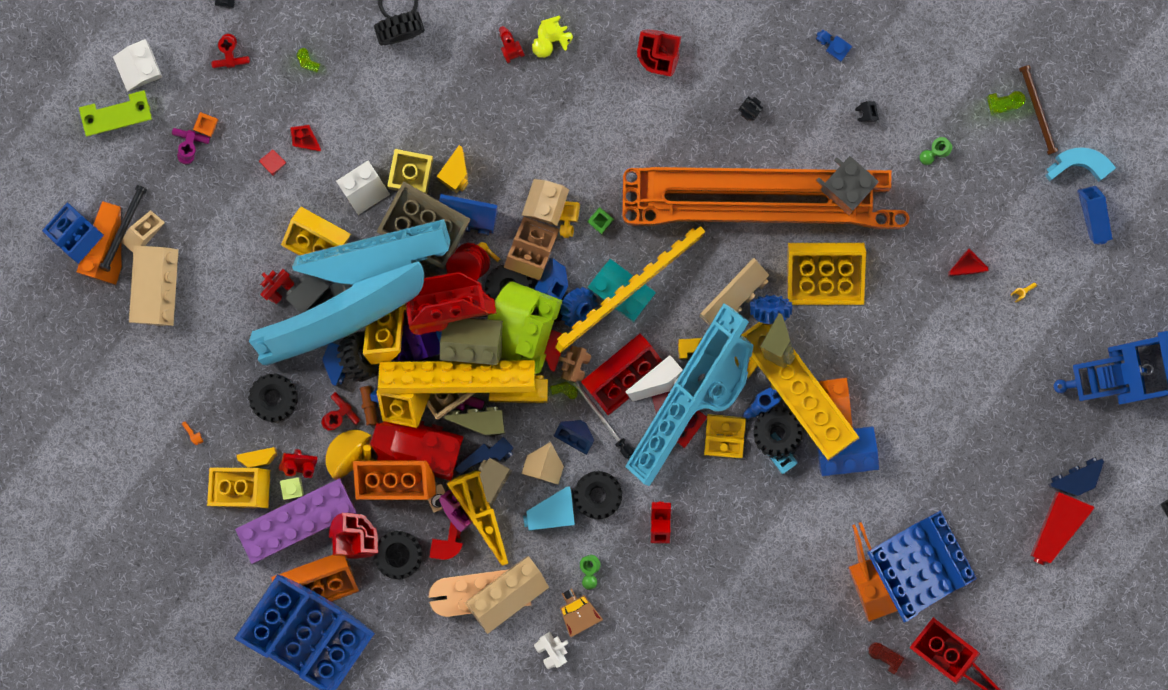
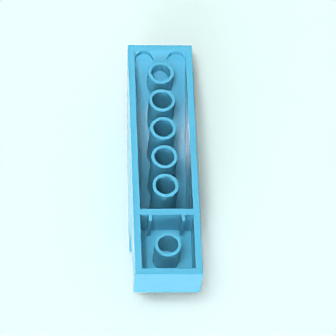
(375, 255)

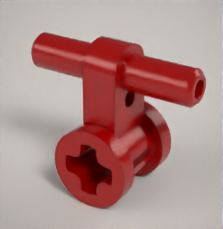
(511, 49)
(229, 60)
(345, 408)

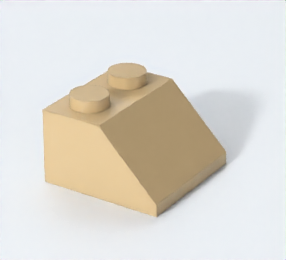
(545, 201)

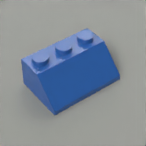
(482, 214)
(857, 457)

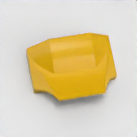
(257, 458)

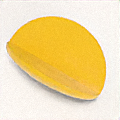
(344, 450)

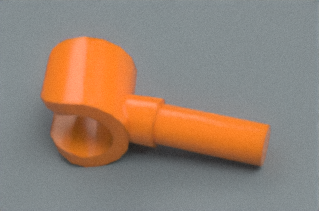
(195, 438)

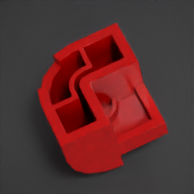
(658, 51)
(353, 536)

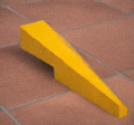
(471, 496)

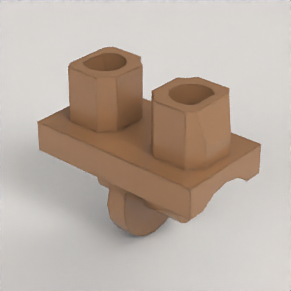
(573, 363)

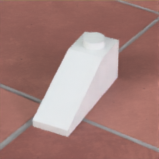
(657, 381)

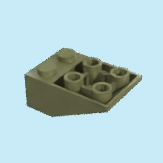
(484, 423)

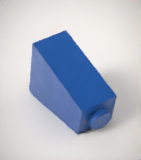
(1095, 214)

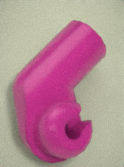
(471, 401)

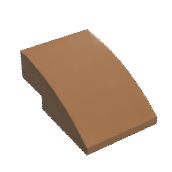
(531, 248)

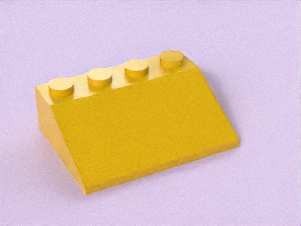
(826, 273)

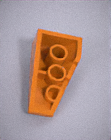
(107, 222)
(838, 392)

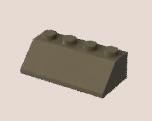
(493, 478)

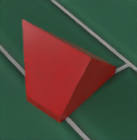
(968, 264)

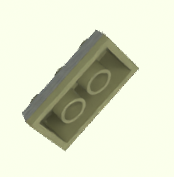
(472, 341)
(777, 344)

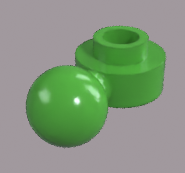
(927, 157)
(589, 581)

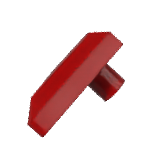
(304, 138)

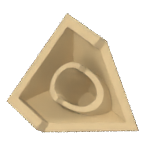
(544, 464)

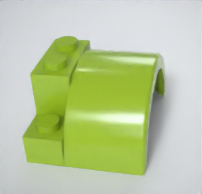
(521, 331)

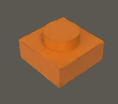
(205, 124)

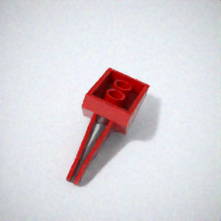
(948, 653)

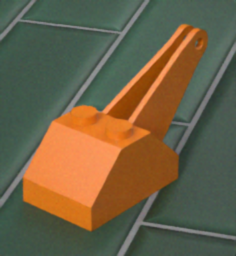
(868, 583)

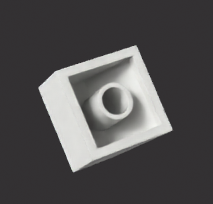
(137, 65)
(363, 187)

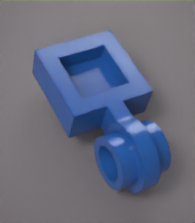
(837, 48)

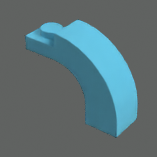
(1088, 158)

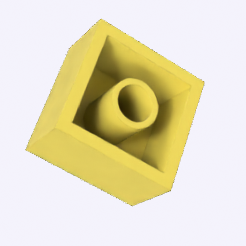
(410, 168)

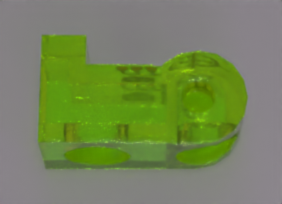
(1006, 103)

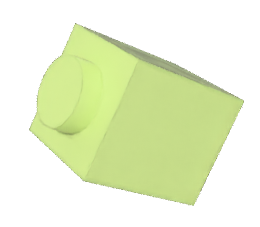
(291, 488)

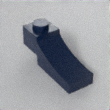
(500, 450)

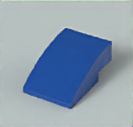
(73, 233)

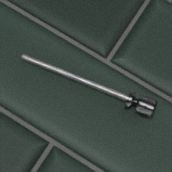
(626, 450)

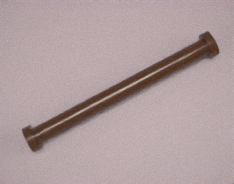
(1038, 110)

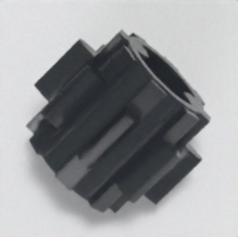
(750, 108)

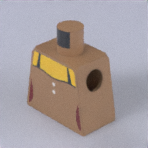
(578, 613)

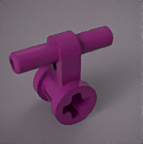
(188, 145)

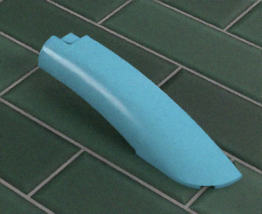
(338, 316)

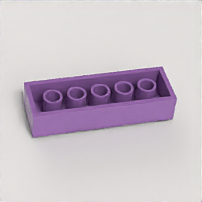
(294, 521)

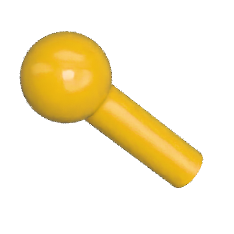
(367, 453)

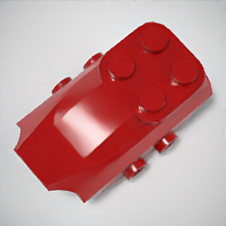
(447, 300)
(422, 443)

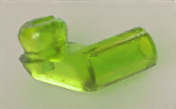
(305, 61)
(565, 388)

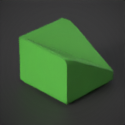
(600, 221)

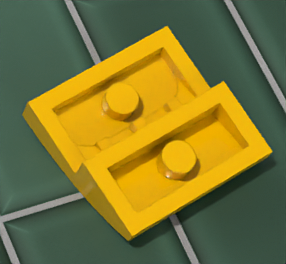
(721, 444)

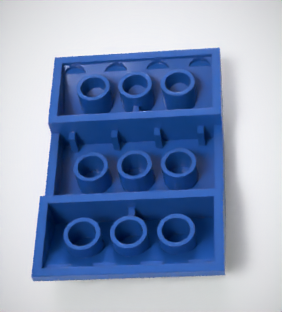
(305, 633)

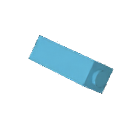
(552, 512)

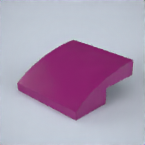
(455, 511)

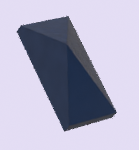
(575, 434)

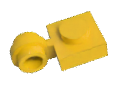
(569, 214)

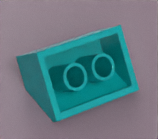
(613, 277)

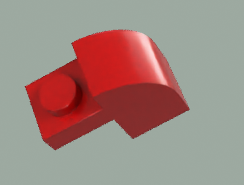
(660, 522)
(446, 549)

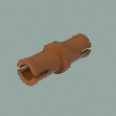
(368, 406)

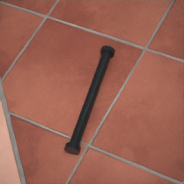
(123, 227)

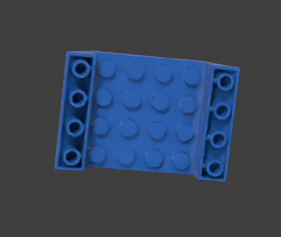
(921, 565)

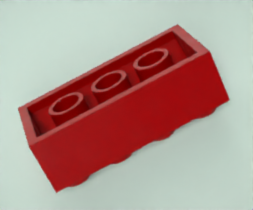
(621, 372)

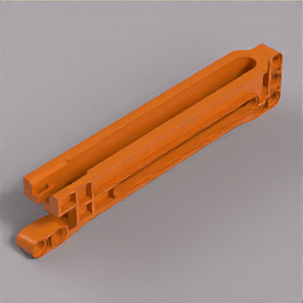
(656, 182)

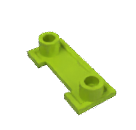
(115, 116)

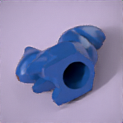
(763, 402)

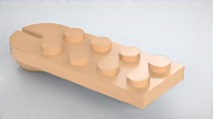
(458, 591)

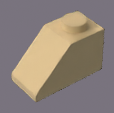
(142, 231)

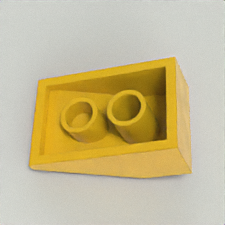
(239, 487)

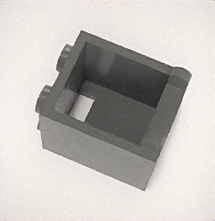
(848, 184)

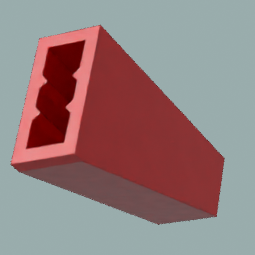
(1060, 524)

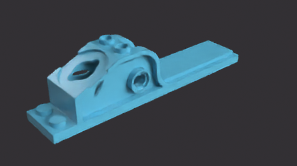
(716, 360)

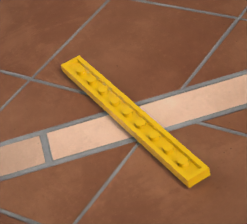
(624, 293)

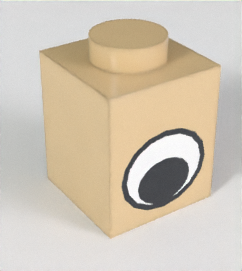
(434, 501)

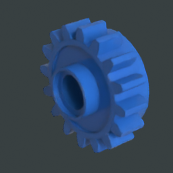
(577, 305)
(767, 308)

